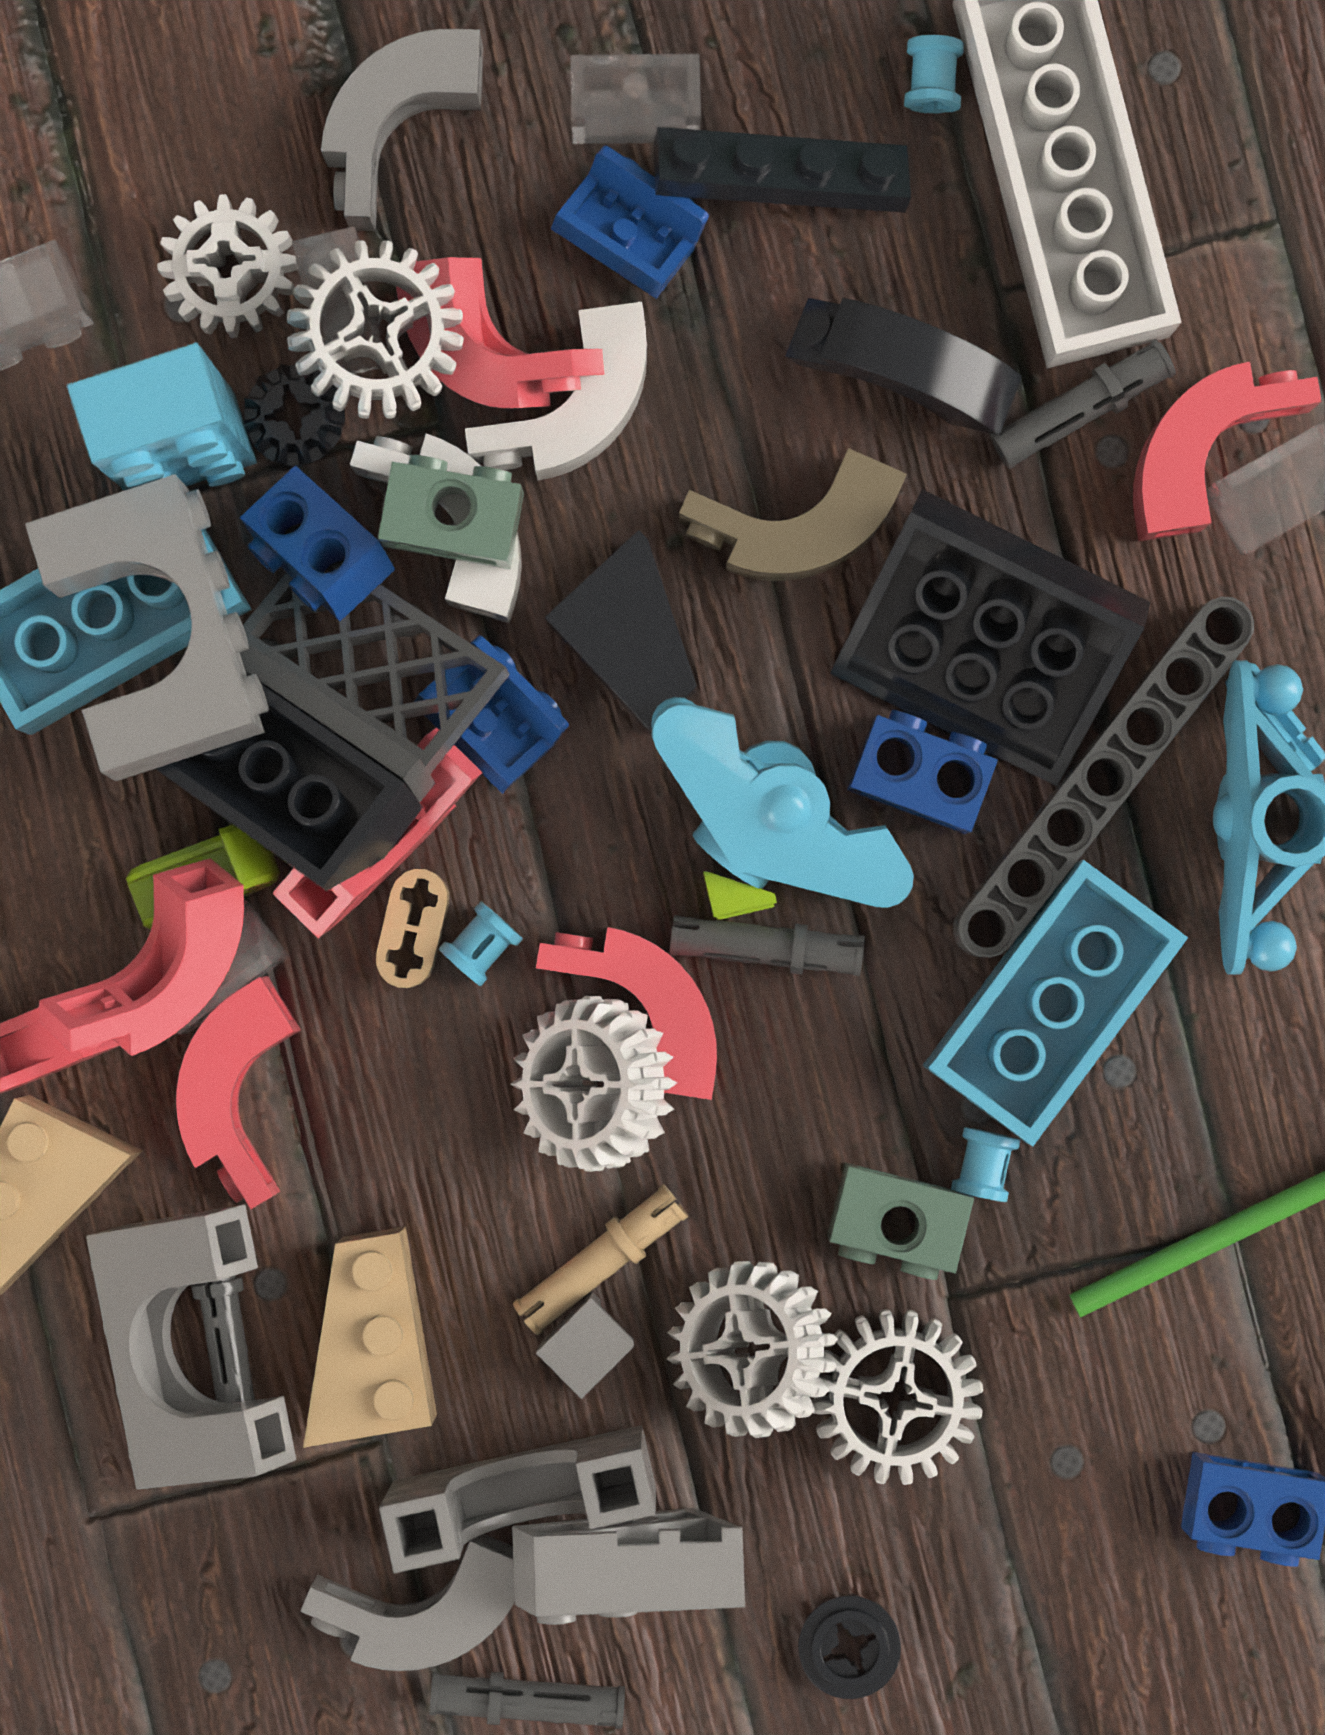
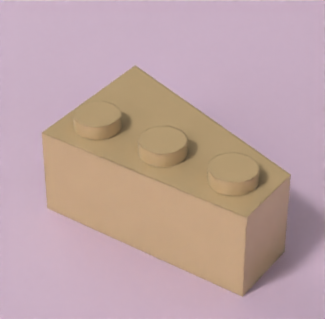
(47, 1177)
(372, 1345)

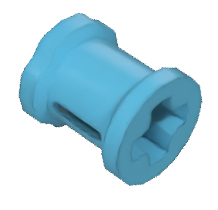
(933, 74)
(480, 944)
(985, 1164)

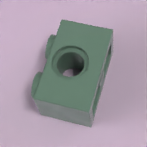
(482, 538)
(938, 1229)

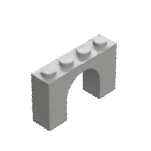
(208, 694)
(167, 1423)
(440, 1511)

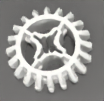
(399, 315)
(591, 1123)
(700, 1353)
(927, 1403)

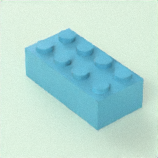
(163, 421)
(87, 643)
(1055, 1002)

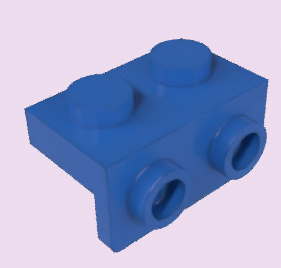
(629, 226)
(511, 728)

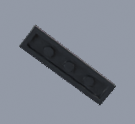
(781, 170)

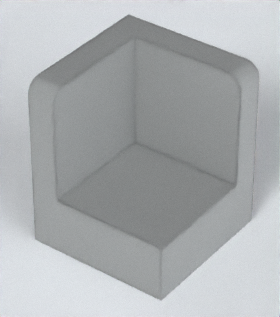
(585, 1346)

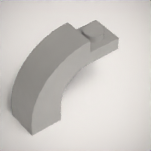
(390, 86)
(424, 1631)

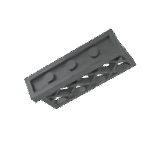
(343, 715)

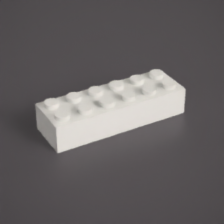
(1068, 175)

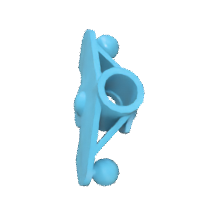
(771, 812)
(1241, 816)

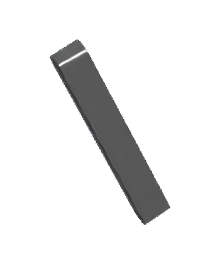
(1128, 759)

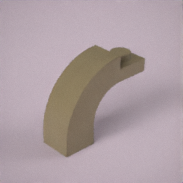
(808, 543)

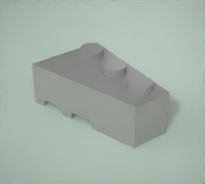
(628, 1567)

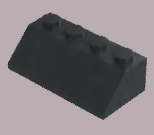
(302, 795)

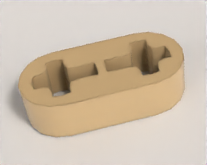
(397, 924)

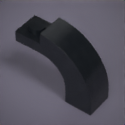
(908, 358)

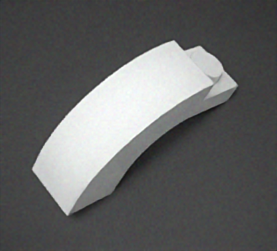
(590, 415)
(472, 586)

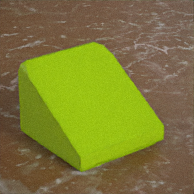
(734, 898)

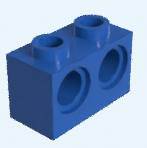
(322, 539)
(918, 789)
(1259, 1493)

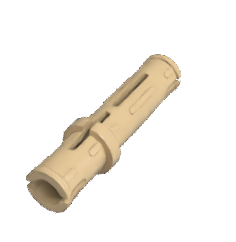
(601, 1259)

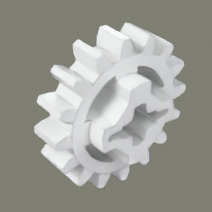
(202, 264)

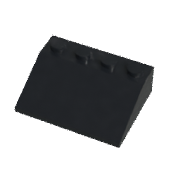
(991, 637)

